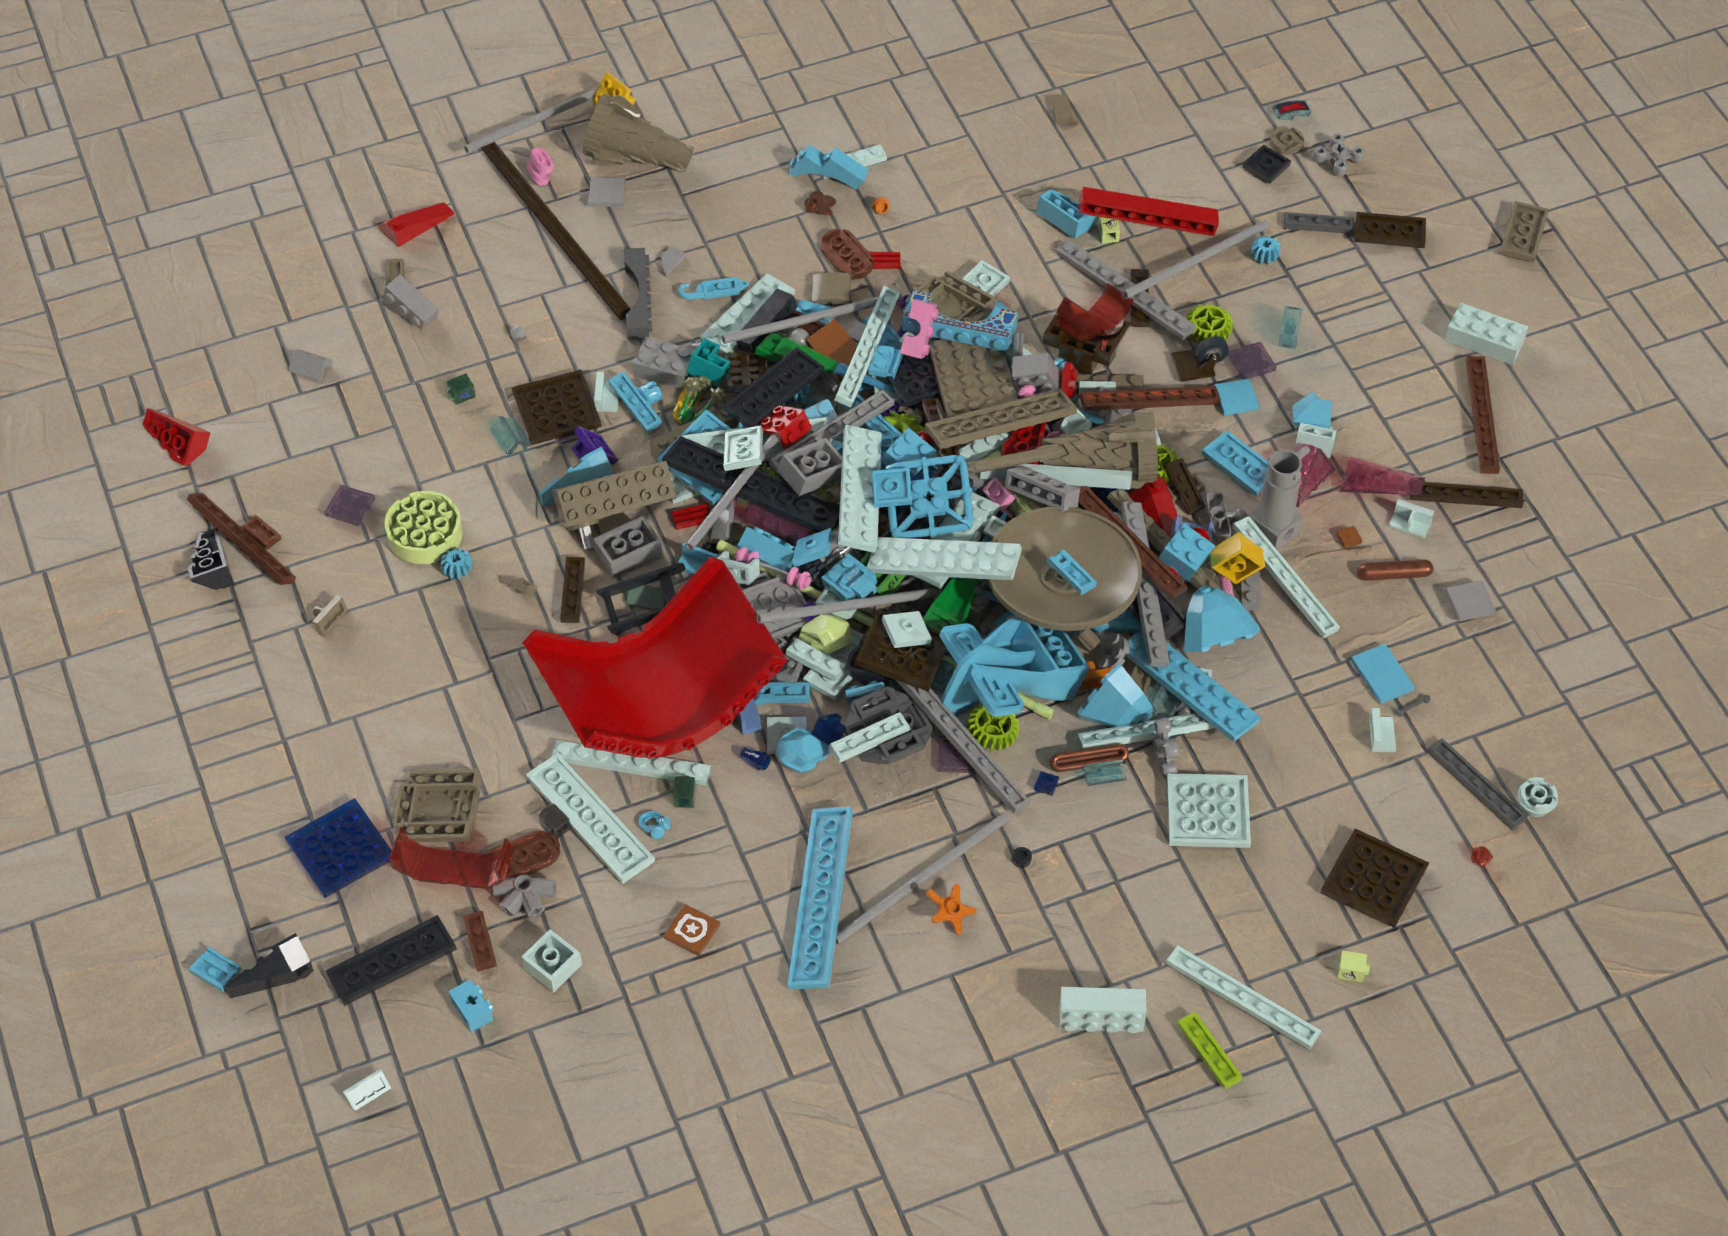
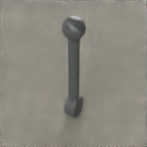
(1426, 699)

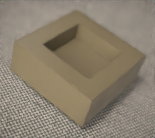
(523, 586)

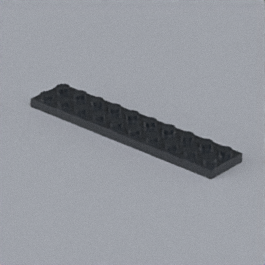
(759, 489)

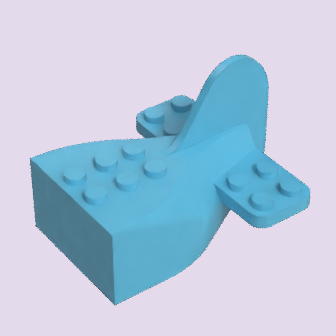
(1010, 661)

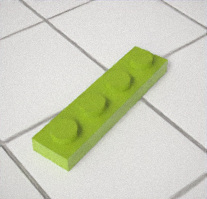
(1209, 1050)

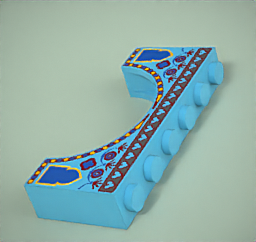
(989, 333)

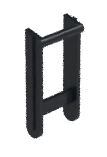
(662, 575)

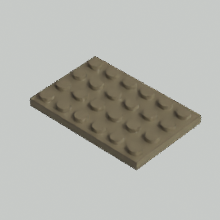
(970, 376)

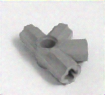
(530, 897)

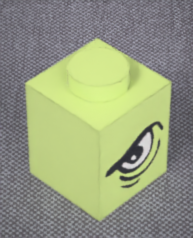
(1109, 230)
(1353, 966)

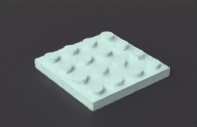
(1208, 810)

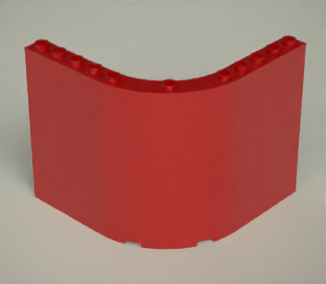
(672, 679)

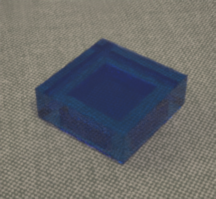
(1046, 783)

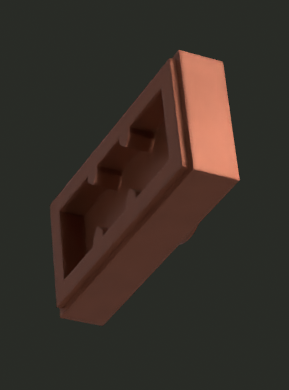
(261, 532)

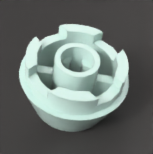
(1537, 797)

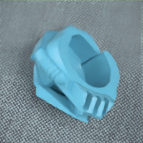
(801, 750)

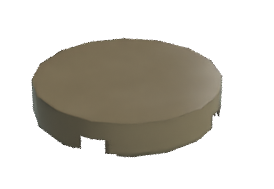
(1286, 140)

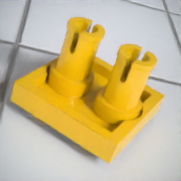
(612, 86)

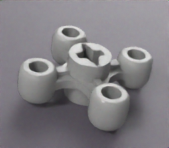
(1338, 154)
(1165, 746)

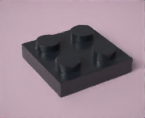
(1266, 164)

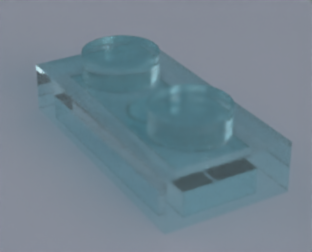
(1104, 772)

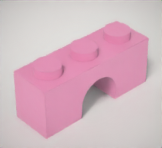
(924, 313)

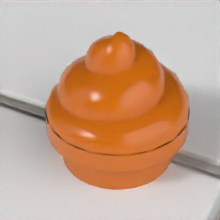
(880, 205)

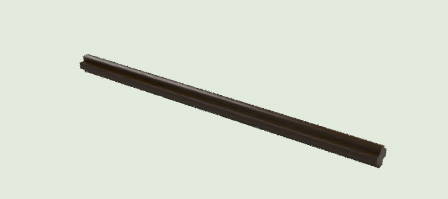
(557, 230)

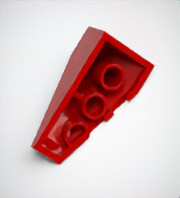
(176, 436)
(1025, 440)
(1157, 503)

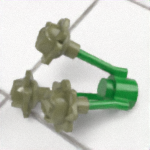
(699, 385)

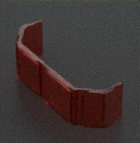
(1099, 319)
(449, 866)

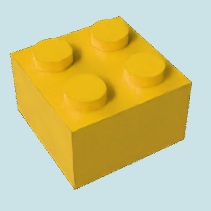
(1237, 558)

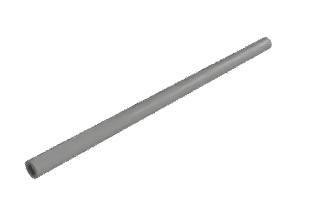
(531, 120)
(1195, 259)
(800, 320)
(728, 496)
(848, 605)
(921, 877)

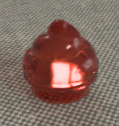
(1481, 856)

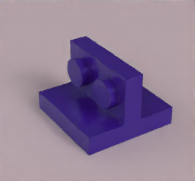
(589, 442)

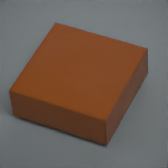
(1349, 537)

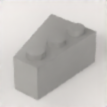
(409, 303)

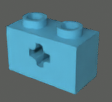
(473, 1015)

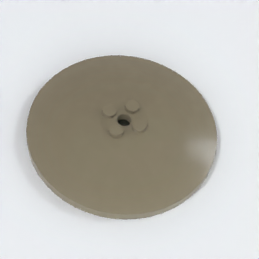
(1093, 543)

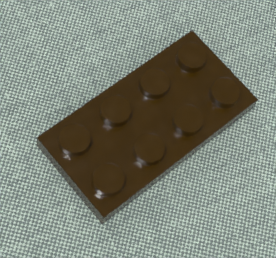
(1390, 229)

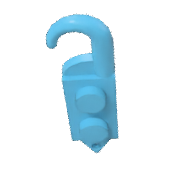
(715, 288)

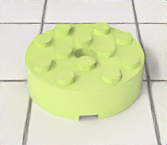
(423, 527)

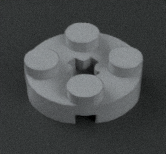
(1111, 651)

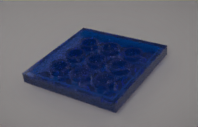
(339, 847)

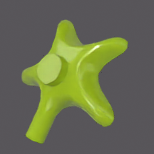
(903, 421)

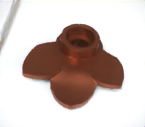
(819, 203)

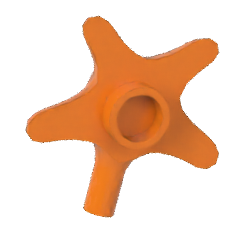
(950, 908)

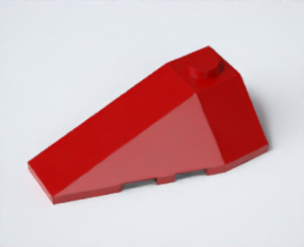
(412, 224)

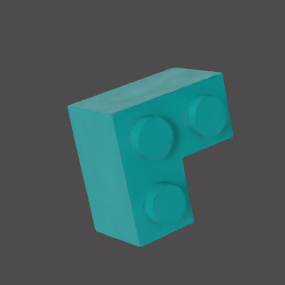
(708, 363)

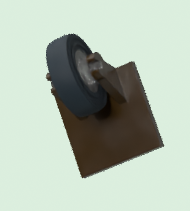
(1201, 361)

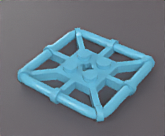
(939, 503)

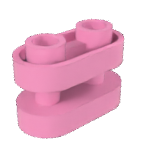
(540, 166)

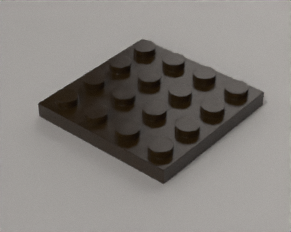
(745, 370)
(556, 407)
(908, 664)
(1374, 878)

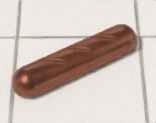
(1395, 570)
(1078, 758)

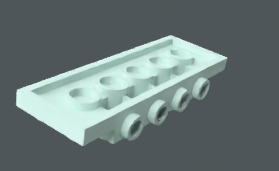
(982, 513)

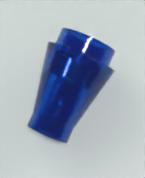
(757, 759)

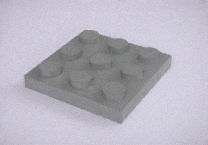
(777, 596)

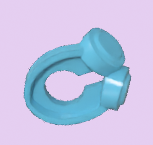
(658, 830)

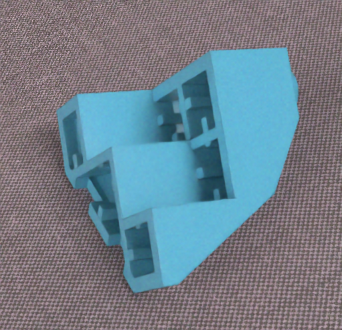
(1216, 619)
(1117, 701)

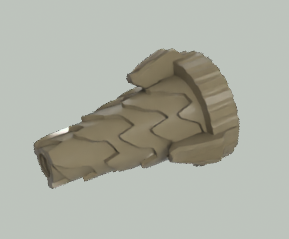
(620, 134)
(1120, 445)

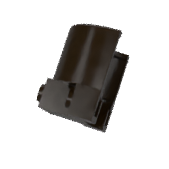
(1087, 353)

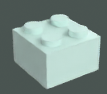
(551, 960)

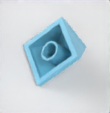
(1312, 411)

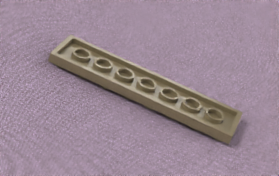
(1000, 418)

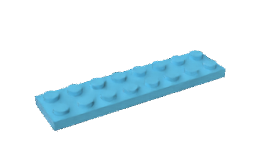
(1196, 690)

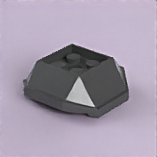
(880, 706)

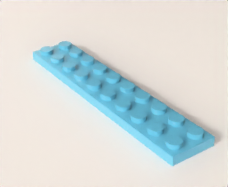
(820, 898)

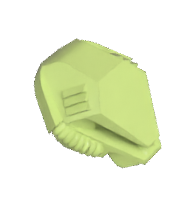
(826, 633)

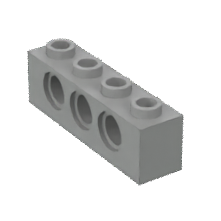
(1042, 488)

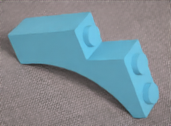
(832, 164)

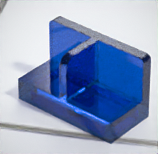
(829, 728)

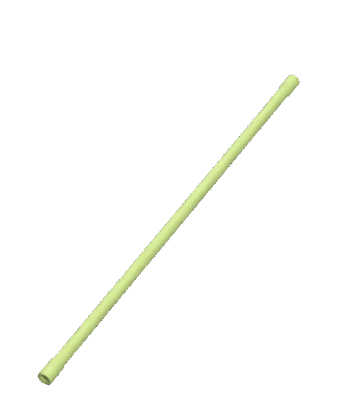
(1037, 707)

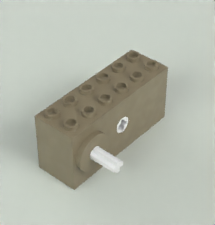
(611, 494)

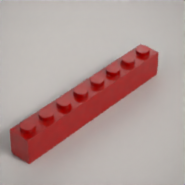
(1148, 211)

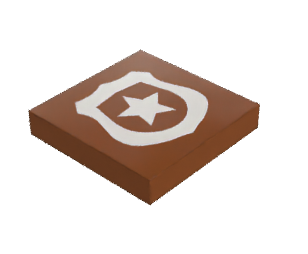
(692, 930)

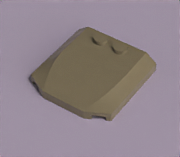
(957, 298)
(438, 805)

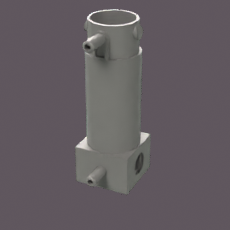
(1280, 490)

